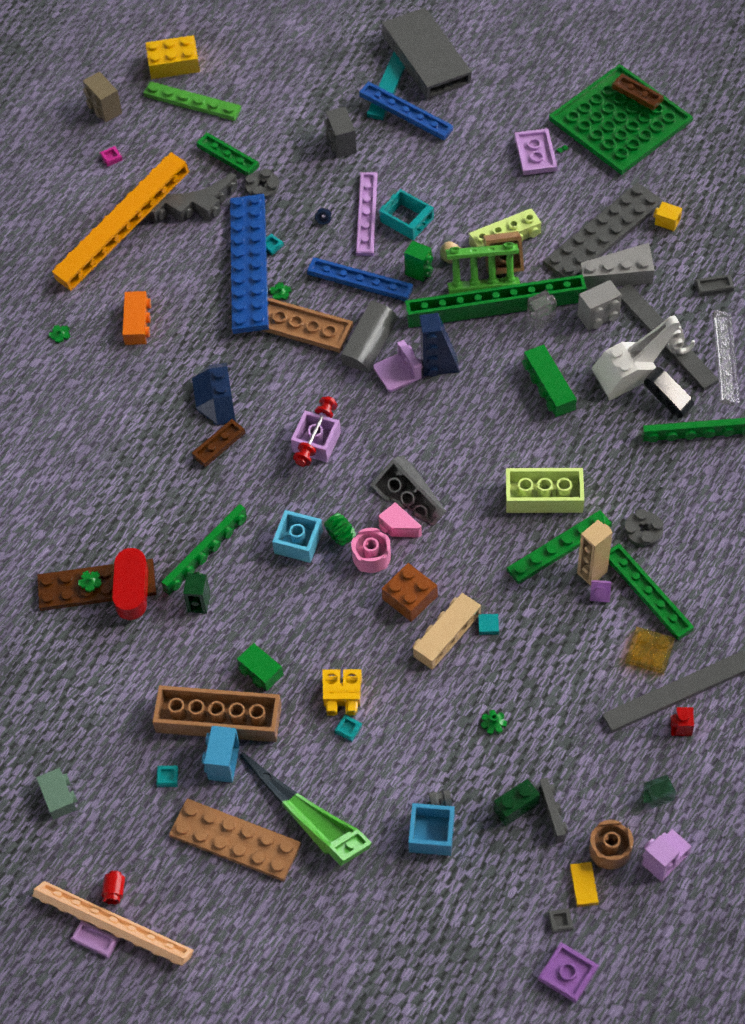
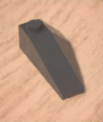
(405, 486)

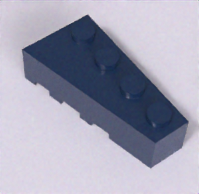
(436, 349)

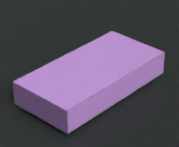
(95, 939)

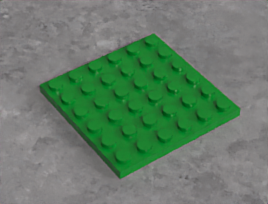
(616, 125)

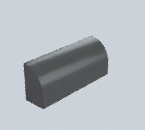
(369, 337)

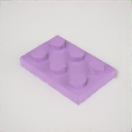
(535, 151)

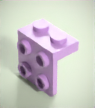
(400, 368)

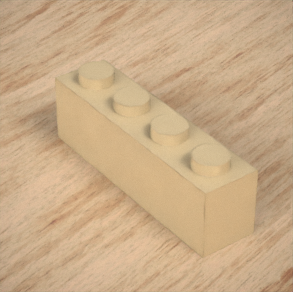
(594, 552)
(446, 631)

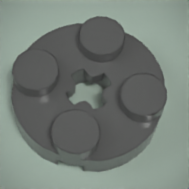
(264, 176)
(645, 538)

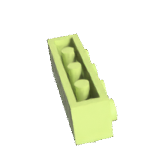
(525, 223)

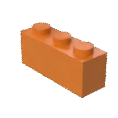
(136, 318)

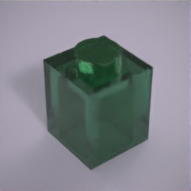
(658, 791)

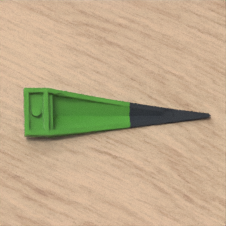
(330, 833)

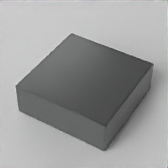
(560, 921)

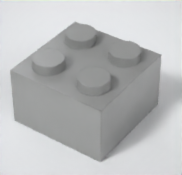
(599, 305)

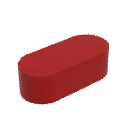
(130, 583)

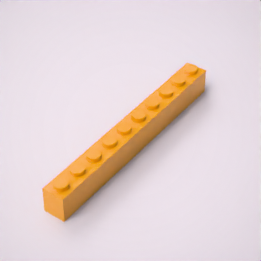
(120, 221)

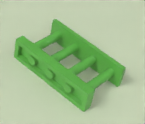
(474, 283)

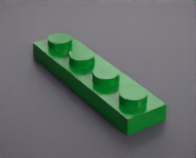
(227, 154)

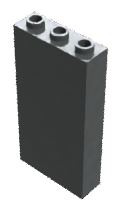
(426, 53)

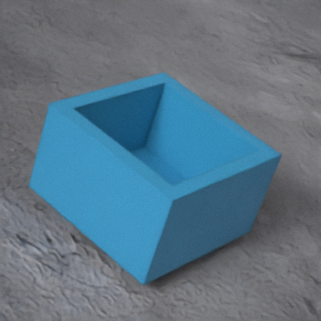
(221, 754)
(431, 829)

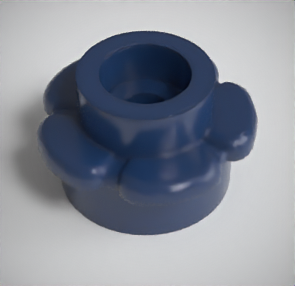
(322, 211)

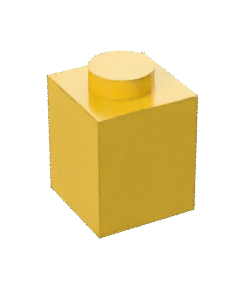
(667, 216)

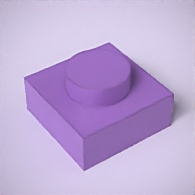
(600, 591)

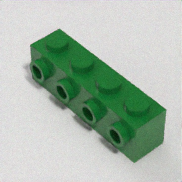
(549, 381)

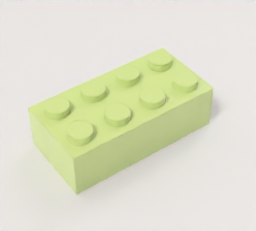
(544, 490)

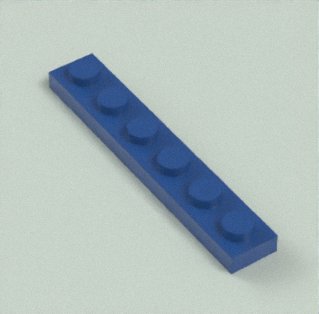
(406, 110)
(360, 279)

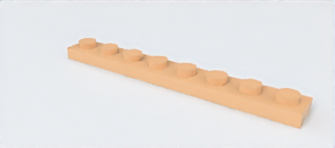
(113, 923)

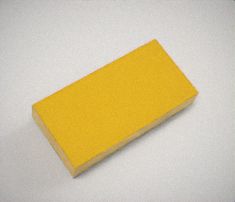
(584, 884)

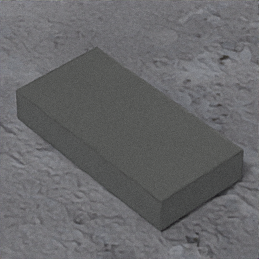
(714, 285)

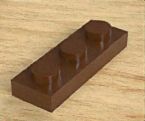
(637, 92)
(218, 443)

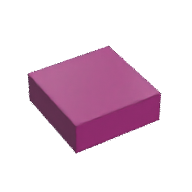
(111, 156)

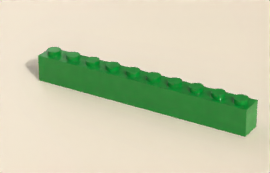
(493, 300)

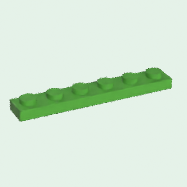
(192, 101)

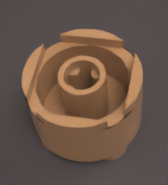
(612, 833)

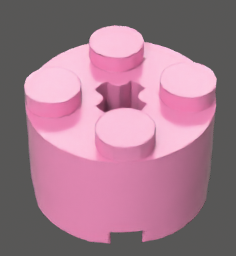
(371, 550)

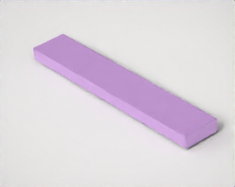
(366, 214)

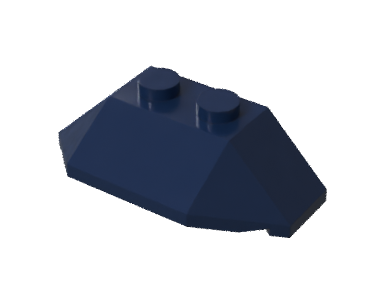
(214, 393)

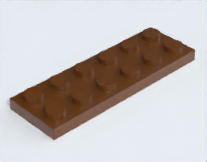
(62, 589)

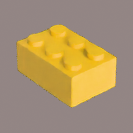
(172, 57)

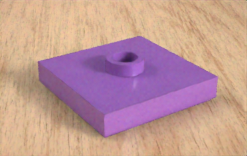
(568, 972)

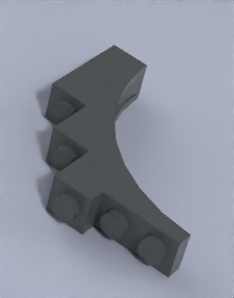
(203, 202)

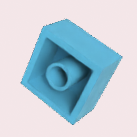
(297, 536)

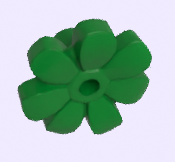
(493, 722)

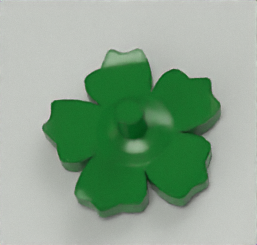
(280, 291)
(60, 334)
(89, 581)

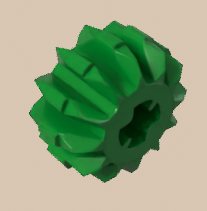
(340, 529)

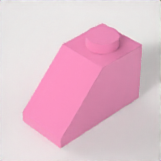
(399, 523)

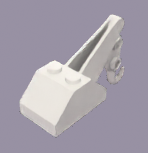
(629, 363)

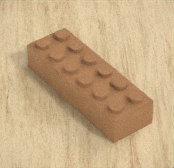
(197, 710)

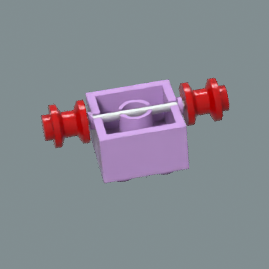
(316, 433)

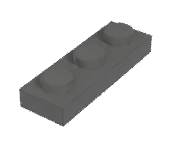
(553, 810)

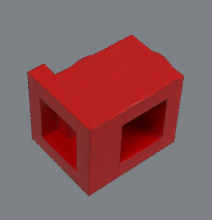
(682, 722)

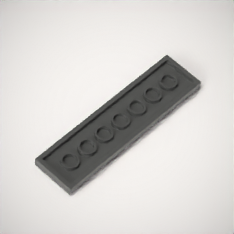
(604, 231)

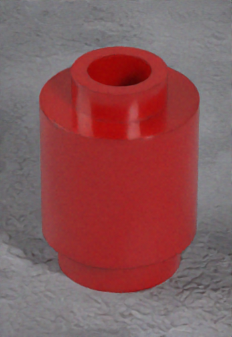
(113, 887)

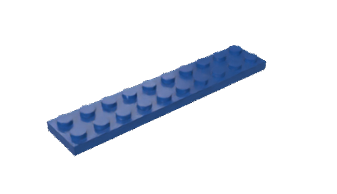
(249, 264)

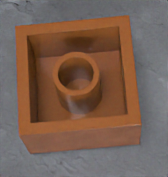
(409, 592)

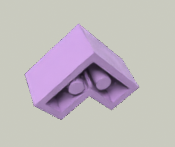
(665, 854)

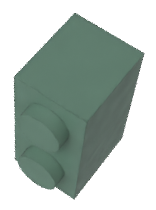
(56, 793)

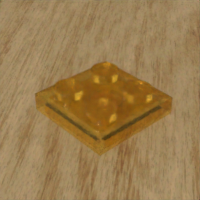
(650, 650)

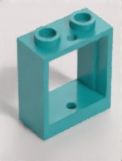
(411, 230)

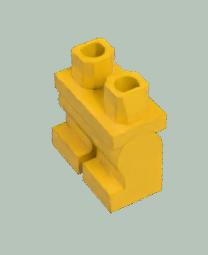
(342, 694)

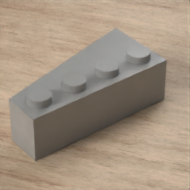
(621, 267)

